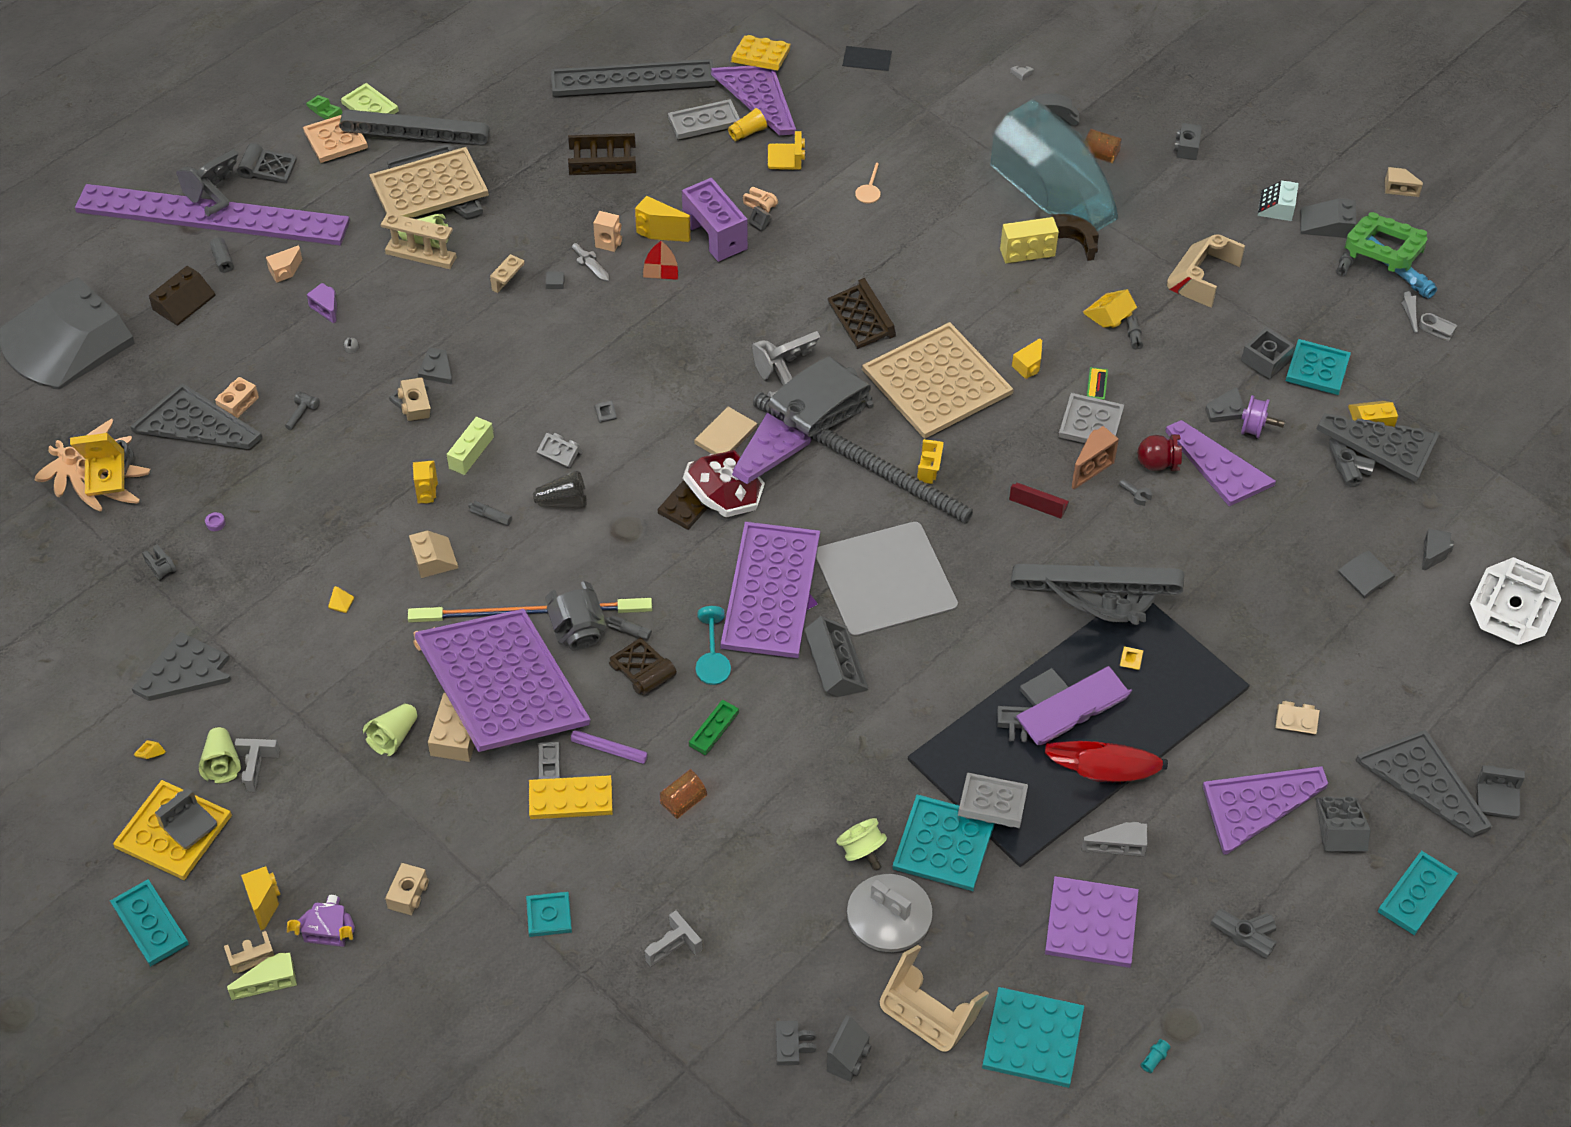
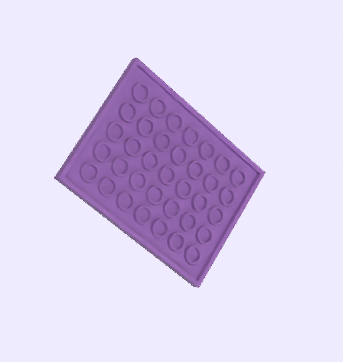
(501, 679)

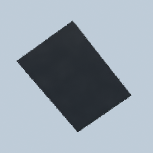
(867, 58)

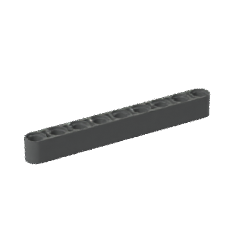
(414, 127)
(1098, 579)

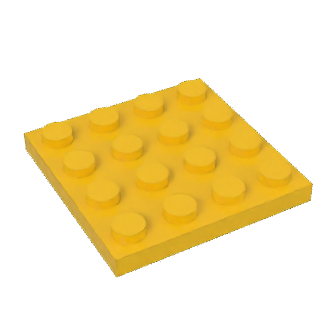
(152, 844)

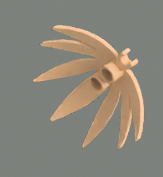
(72, 465)

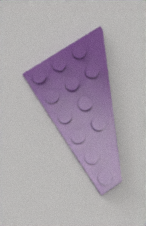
(761, 90)
(1252, 803)

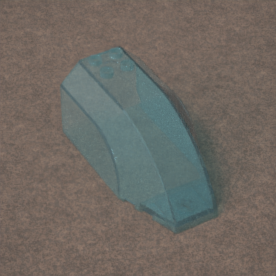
(1052, 165)

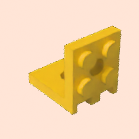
(101, 455)

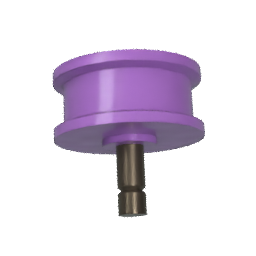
(1256, 417)

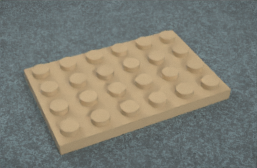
(429, 184)

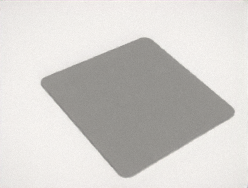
(885, 578)

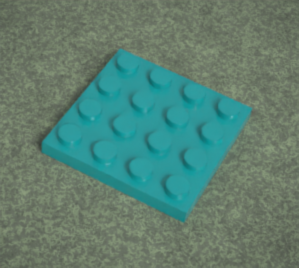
(942, 844)
(1033, 1037)

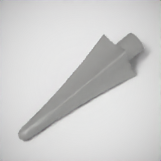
(1409, 305)

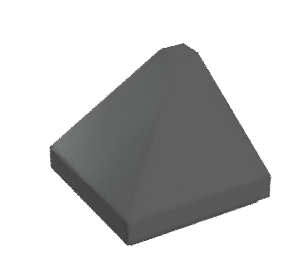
(605, 411)

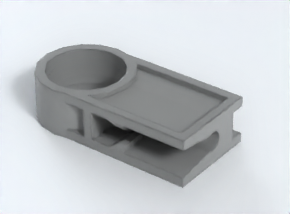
(1440, 327)

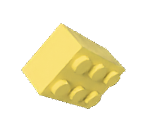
(1029, 240)

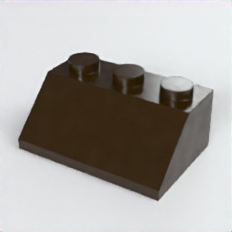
(181, 295)

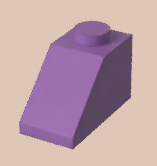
(323, 301)

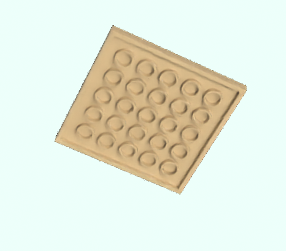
(937, 380)

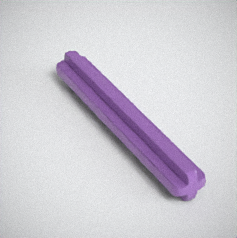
(609, 746)

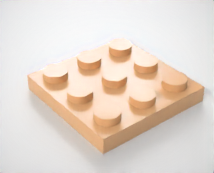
(332, 142)

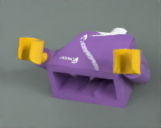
(324, 923)

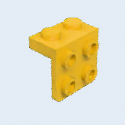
(787, 155)

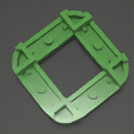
(1358, 242)

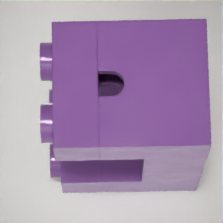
(718, 216)

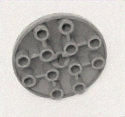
(889, 913)

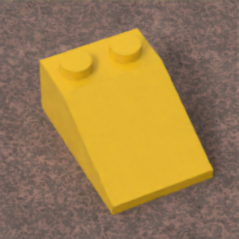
(661, 221)

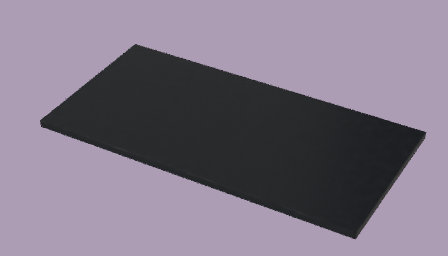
(1170, 699)

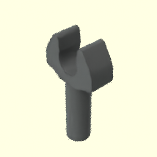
(1138, 493)

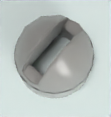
(354, 345)

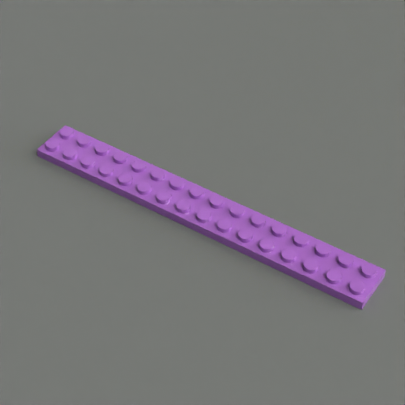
(233, 218)

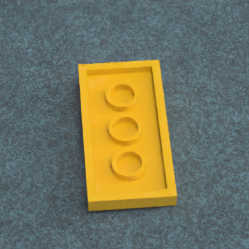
(570, 797)

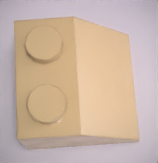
(432, 553)

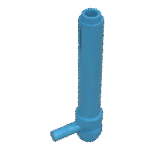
(1418, 281)

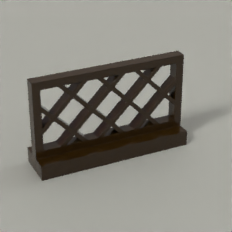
(876, 311)

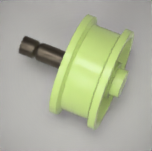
(862, 841)

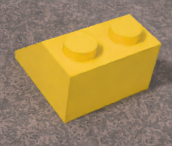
(1111, 308)
(1375, 411)
(262, 893)

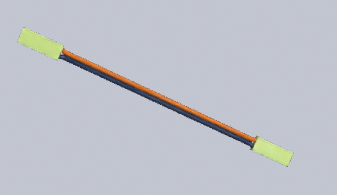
(438, 613)

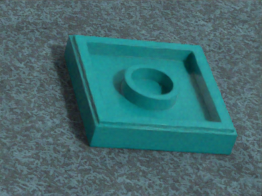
(548, 914)

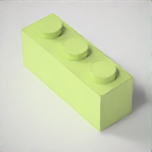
(470, 445)

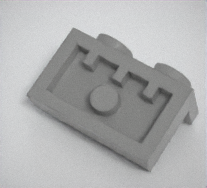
(558, 450)

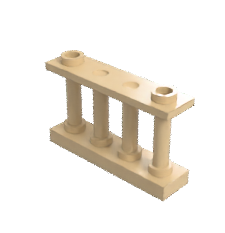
(414, 251)

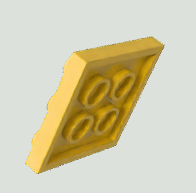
(761, 52)

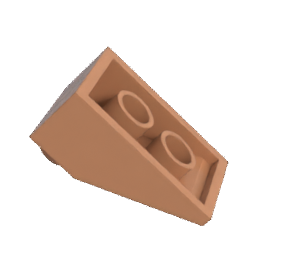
(1095, 456)

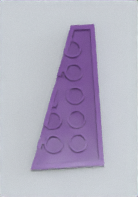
(769, 447)
(1224, 471)

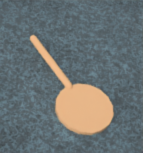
(868, 193)

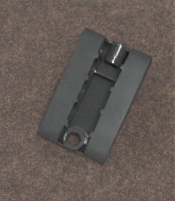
(821, 397)

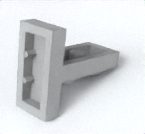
(253, 751)
(673, 939)

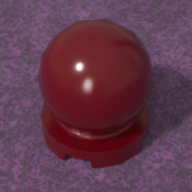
(1159, 452)

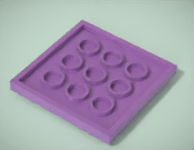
(1092, 922)

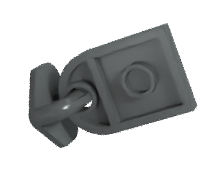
(195, 181)

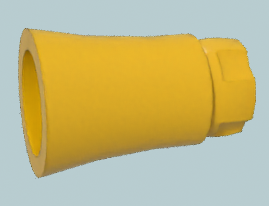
(748, 125)

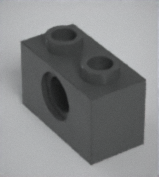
(1188, 142)

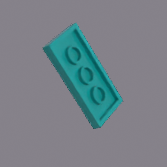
(1417, 892)
(149, 922)

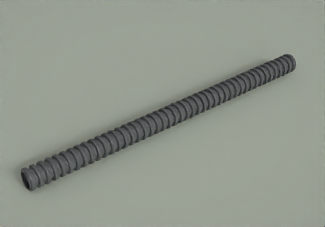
(880, 467)

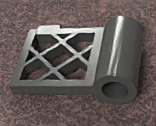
(254, 160)

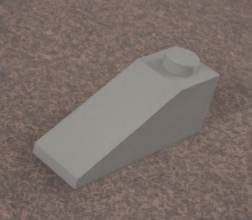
(1120, 839)

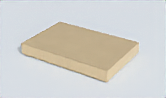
(726, 432)

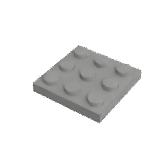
(1087, 414)
(993, 800)

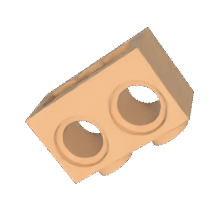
(237, 397)

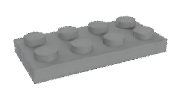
(703, 119)

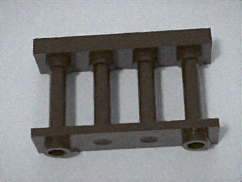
(602, 165)

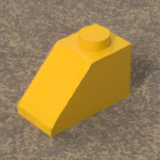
(1028, 359)

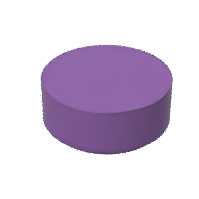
(215, 521)

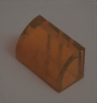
(1103, 145)
(683, 794)

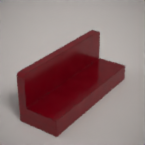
(1038, 500)

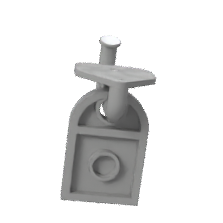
(777, 355)

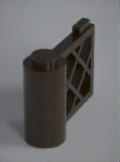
(651, 674)

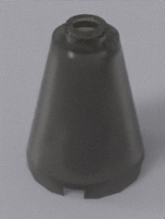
(562, 492)

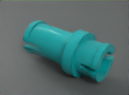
(1157, 1053)

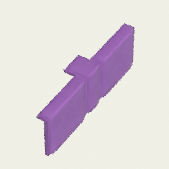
(1073, 706)

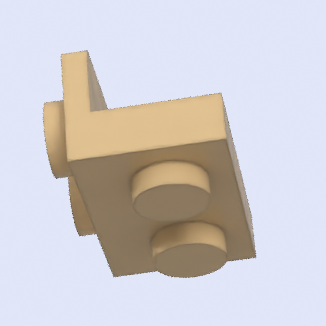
(505, 272)
(1297, 719)

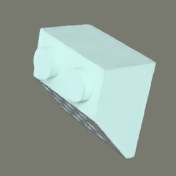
(1278, 200)

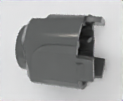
(576, 617)

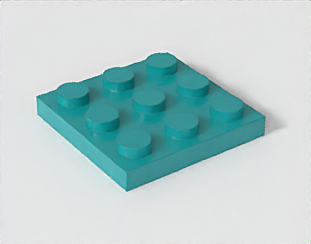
(1318, 366)

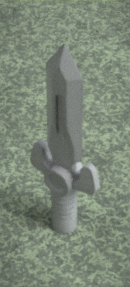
(590, 262)

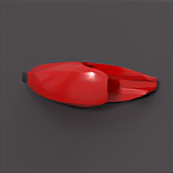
(1105, 760)

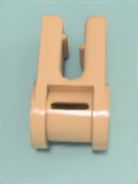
(760, 198)

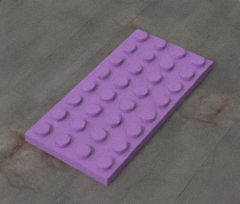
(770, 590)

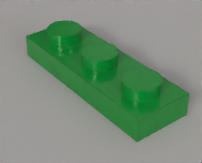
(713, 727)

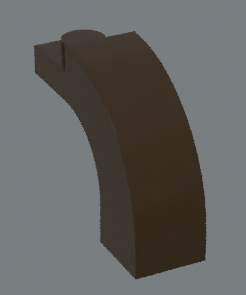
(1079, 230)

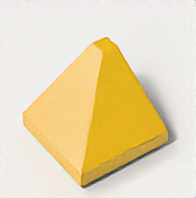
(340, 600)
(1131, 658)
(149, 750)

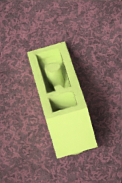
(269, 975)

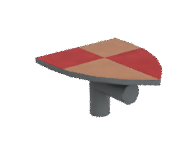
(660, 263)

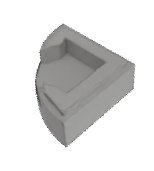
(1021, 72)

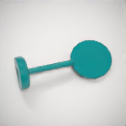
(712, 667)

